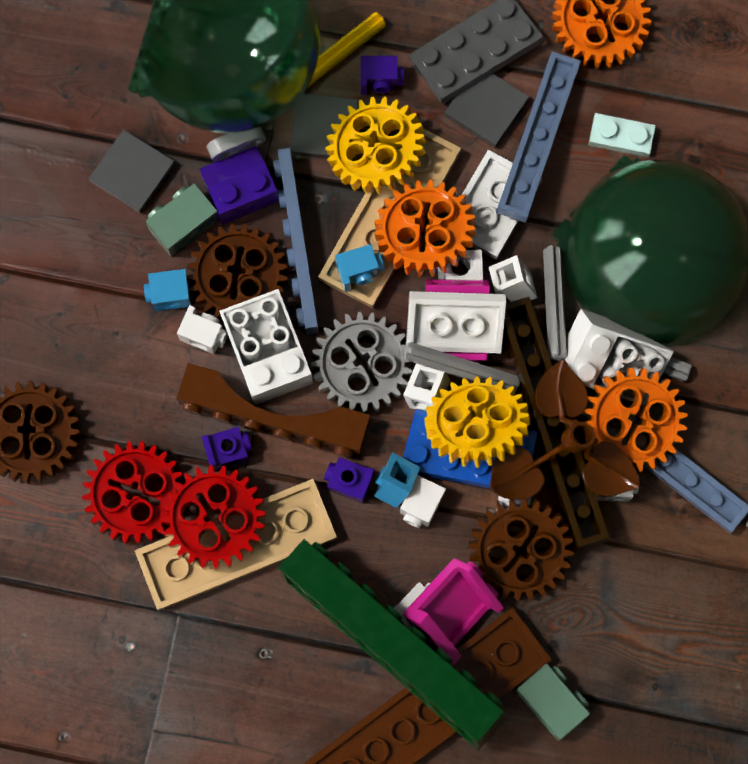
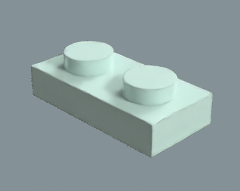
(621, 135)

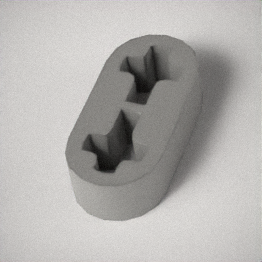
(234, 143)

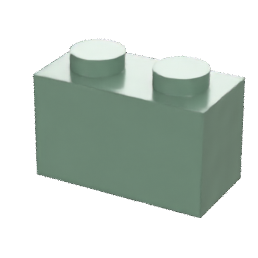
(182, 219)
(553, 701)

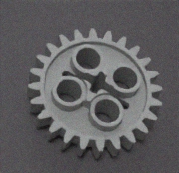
(337, 377)

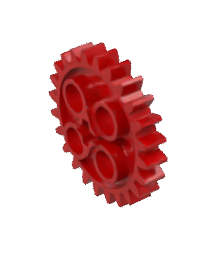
(121, 518)
(189, 533)

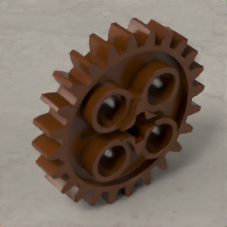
(210, 270)
(57, 431)
(546, 562)

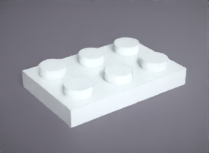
(484, 195)
(456, 321)

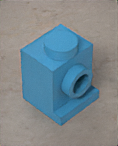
(358, 266)
(396, 480)

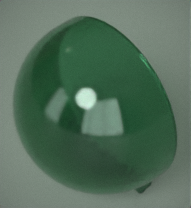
(227, 60)
(657, 249)

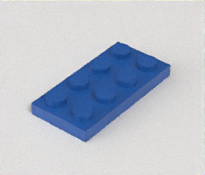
(419, 452)

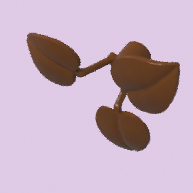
(564, 395)

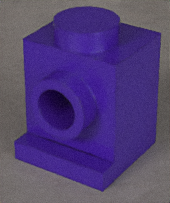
(380, 74)
(218, 457)
(354, 490)

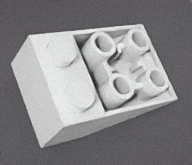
(266, 347)
(601, 347)

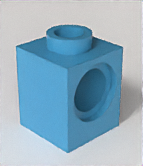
(168, 290)

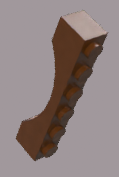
(336, 429)

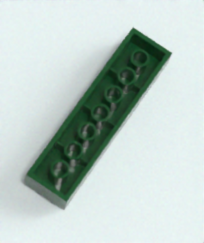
(391, 644)

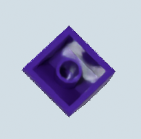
(239, 185)

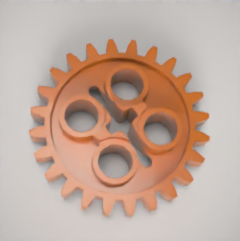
(576, 28)
(453, 229)
(661, 431)

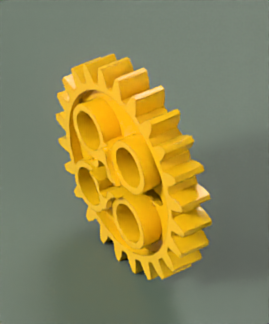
(376, 145)
(477, 421)

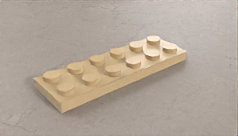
(360, 230)
(289, 519)

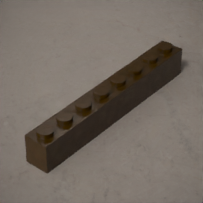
(566, 468)

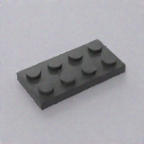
(475, 49)

